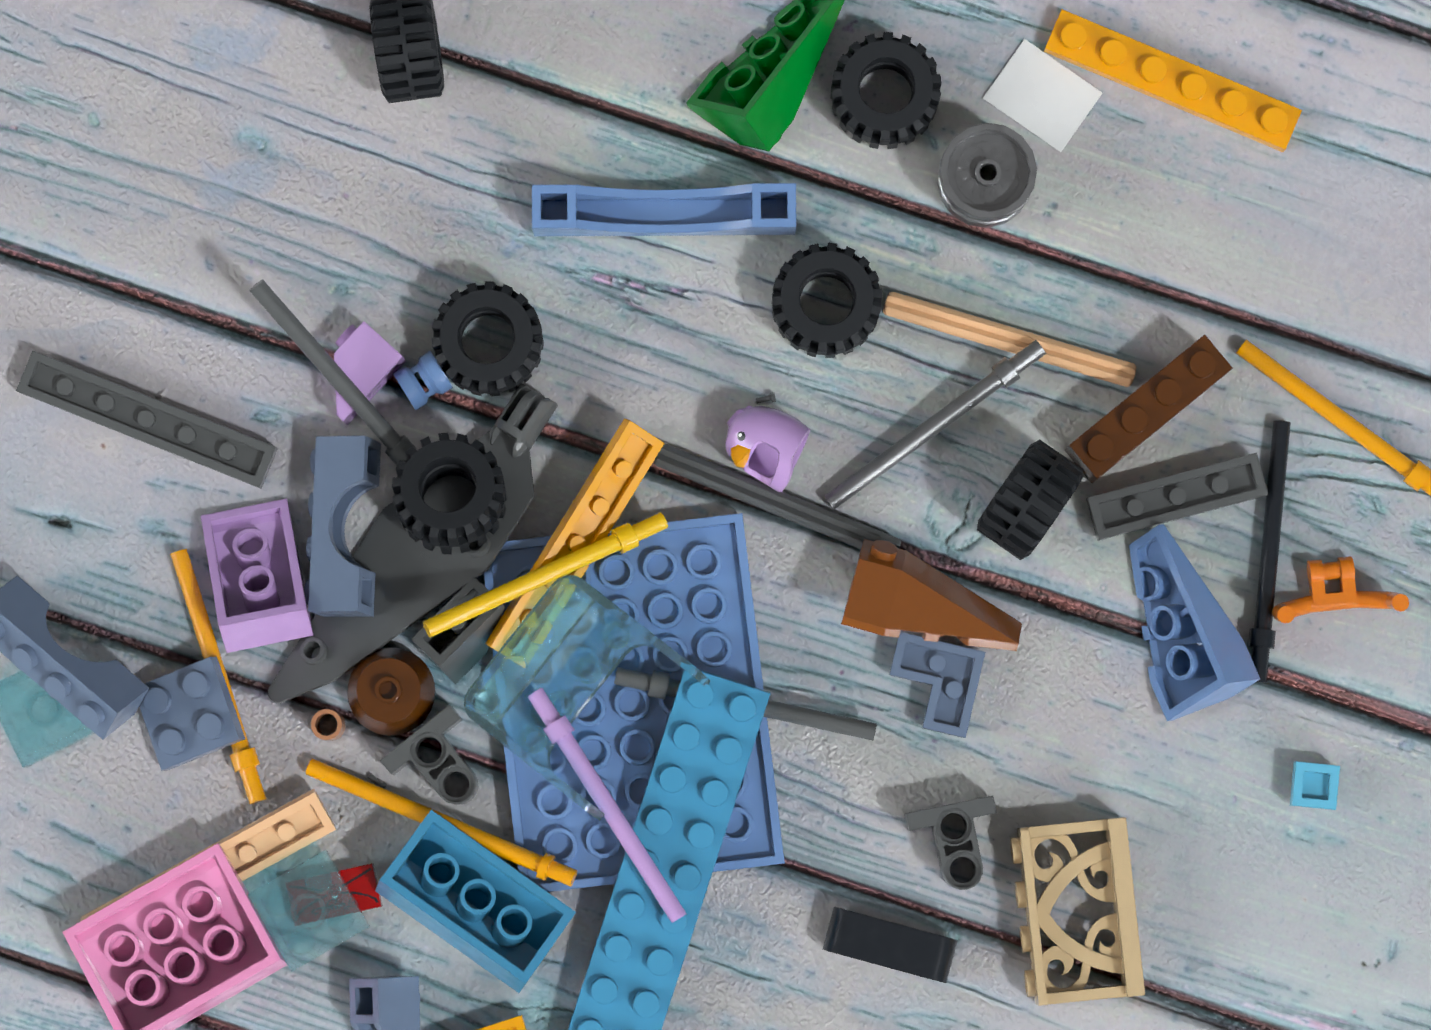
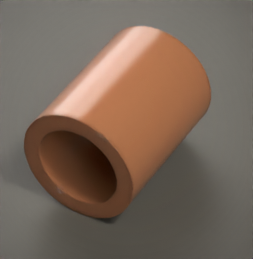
(340, 725)

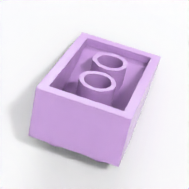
(256, 576)

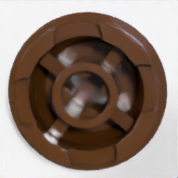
(391, 691)

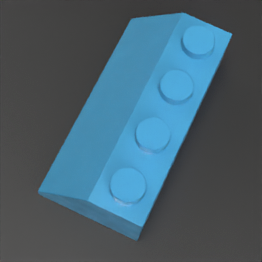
(474, 901)

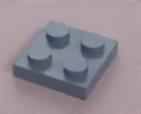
(190, 714)

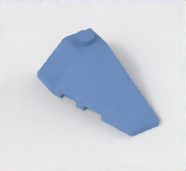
(1191, 639)

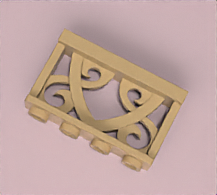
(1122, 955)

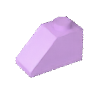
(367, 362)

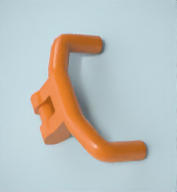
(1344, 599)

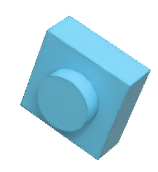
(1314, 785)

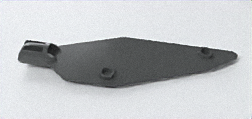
(412, 578)

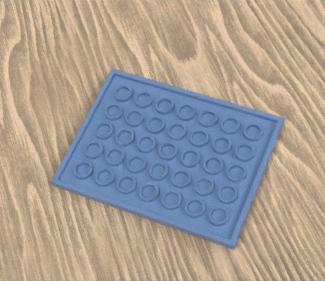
(697, 598)

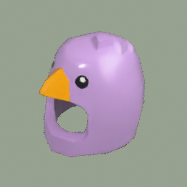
(766, 443)

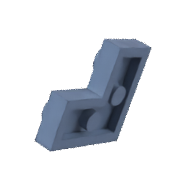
(951, 672)

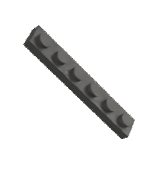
(147, 419)

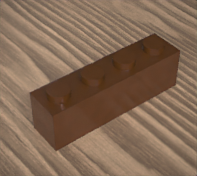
(1148, 408)

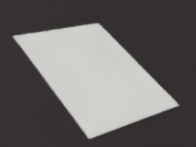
(1042, 95)

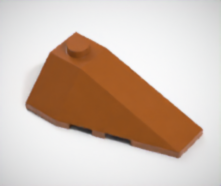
(904, 593)

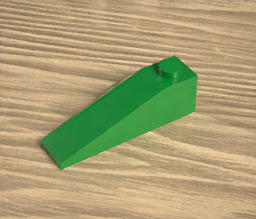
(765, 85)

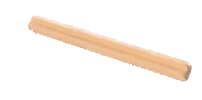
(1008, 338)

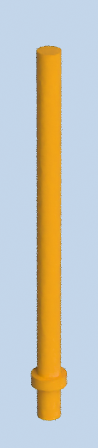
(543, 865)

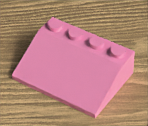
(175, 946)

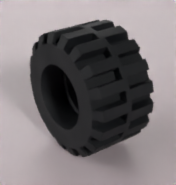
(406, 49)
(894, 55)
(837, 264)
(478, 302)
(441, 460)
(1030, 499)

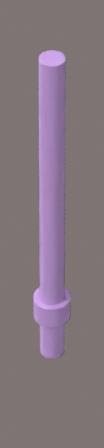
(560, 731)

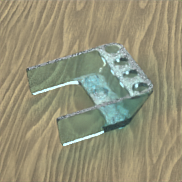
(569, 650)

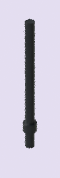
(1262, 636)

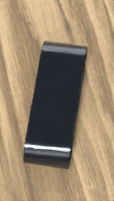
(890, 945)

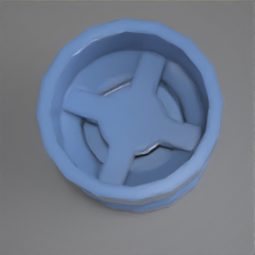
(431, 375)

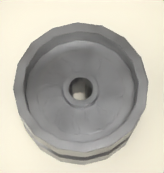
(1006, 158)

